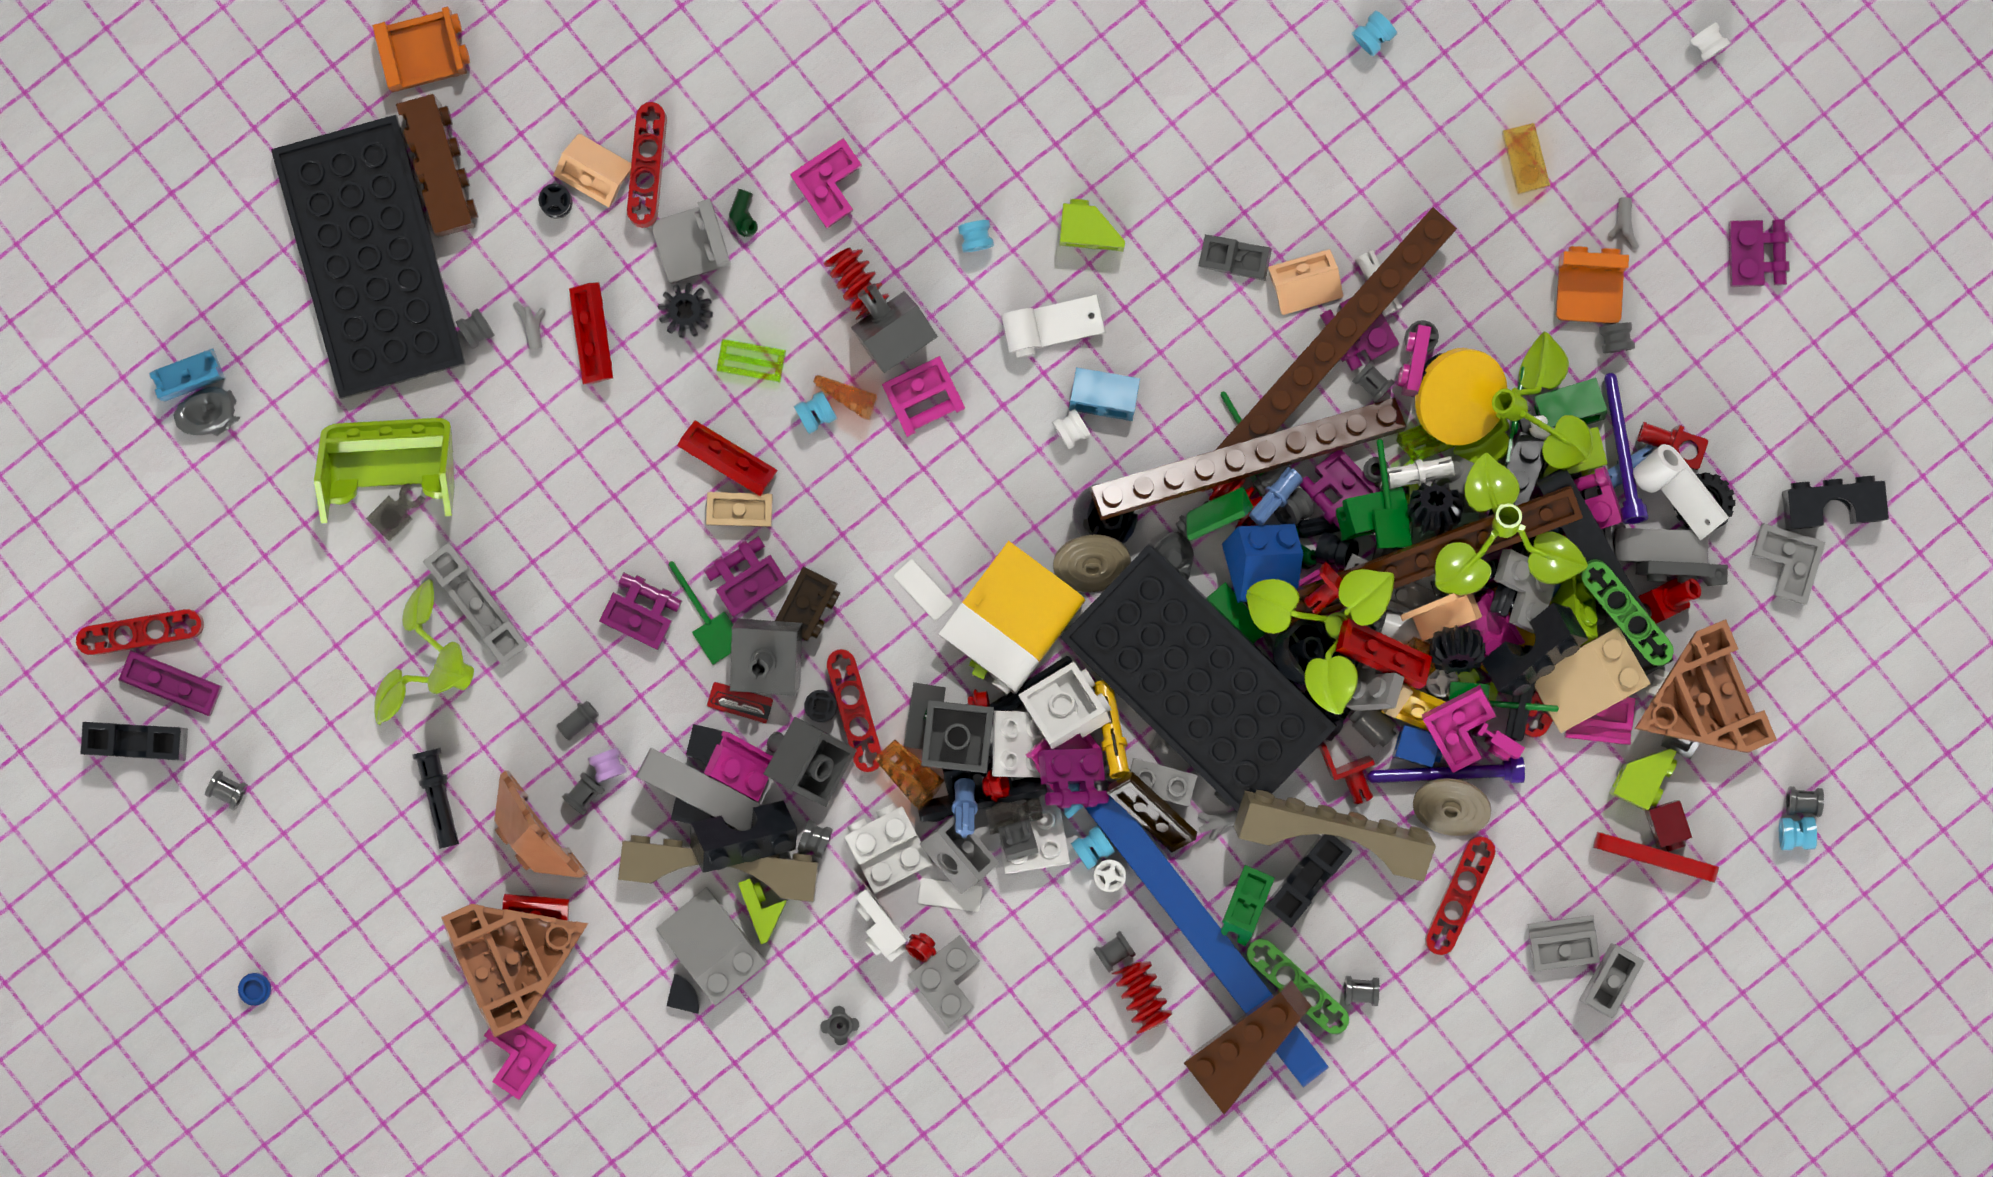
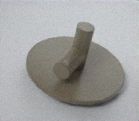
(1090, 562)
(1452, 807)

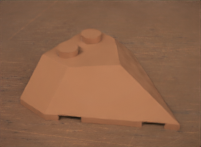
(1706, 697)
(528, 835)
(509, 959)

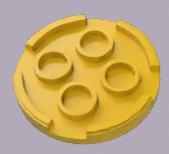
(1458, 396)

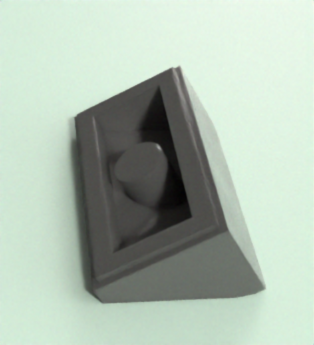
(919, 702)

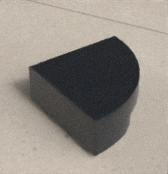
(683, 995)

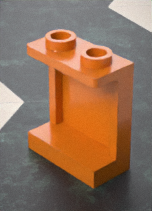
(421, 50)

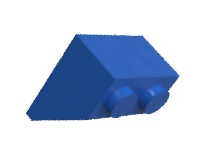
(1262, 554)

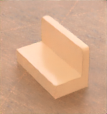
(592, 169)
(1306, 281)
(1442, 613)

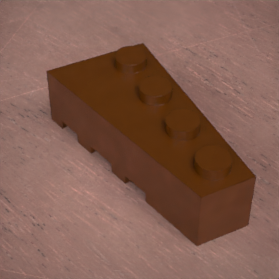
(437, 165)
(1242, 1049)

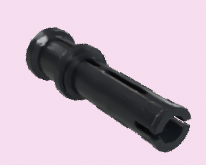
(434, 784)

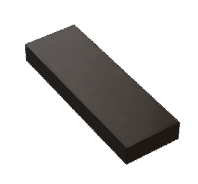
(1152, 812)

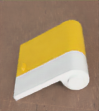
(1012, 617)

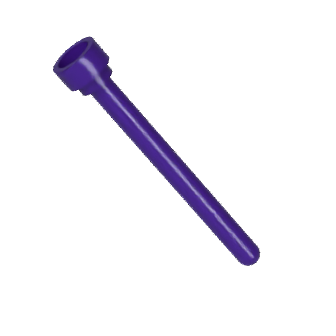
(1633, 508)
(1510, 770)

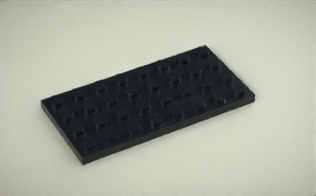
(368, 256)
(1197, 679)

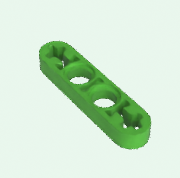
(1629, 610)
(1302, 982)

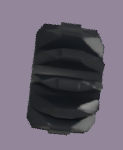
(674, 313)
(1435, 508)
(1457, 649)

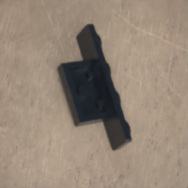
(941, 807)

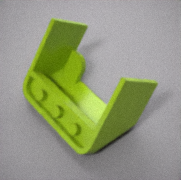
(383, 456)

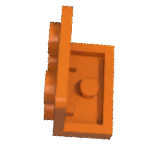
(1590, 285)

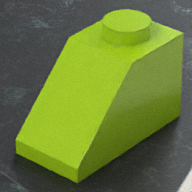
(1088, 228)

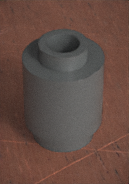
(1374, 726)

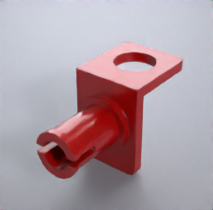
(1657, 436)
(1325, 593)
(1671, 598)
(1352, 773)

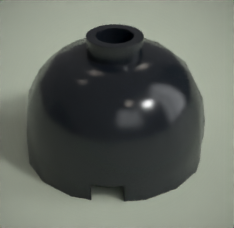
(1088, 522)
(1298, 646)

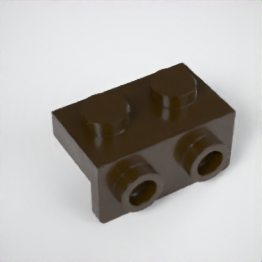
(808, 602)

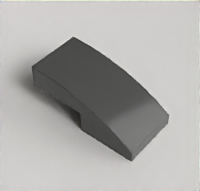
(1235, 257)

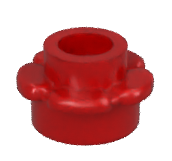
(979, 698)
(995, 786)
(921, 947)

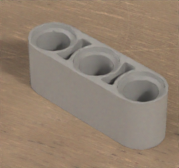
(1640, 545)

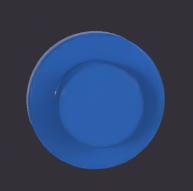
(254, 989)

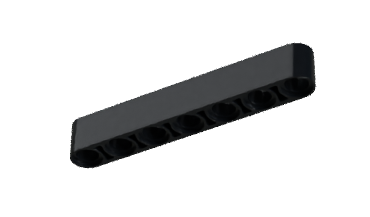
(1592, 543)

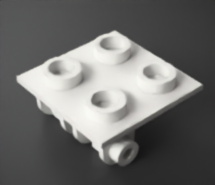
(1013, 738)
(1050, 841)

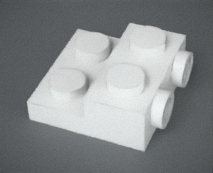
(1066, 705)
(887, 848)
(884, 934)

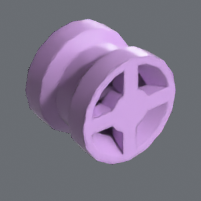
(607, 765)

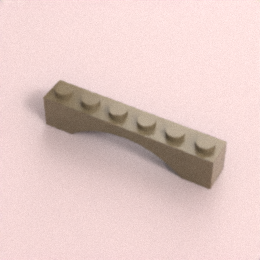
(1271, 820)
(649, 862)

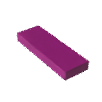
(170, 683)

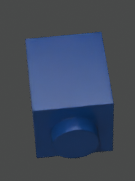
(1416, 747)

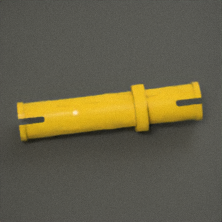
(1117, 764)

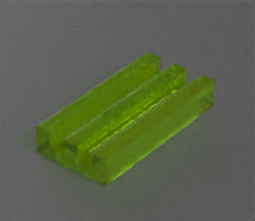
(752, 361)
(1417, 437)

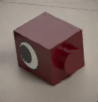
(1669, 825)

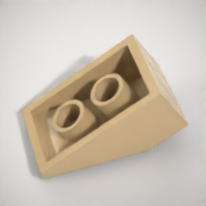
(1592, 680)

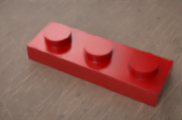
(591, 333)
(727, 458)
(1383, 653)

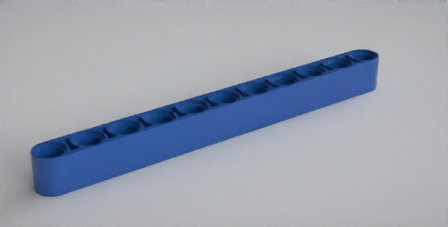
(1200, 929)

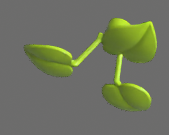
(1569, 441)
(1496, 488)
(1364, 594)
(449, 667)

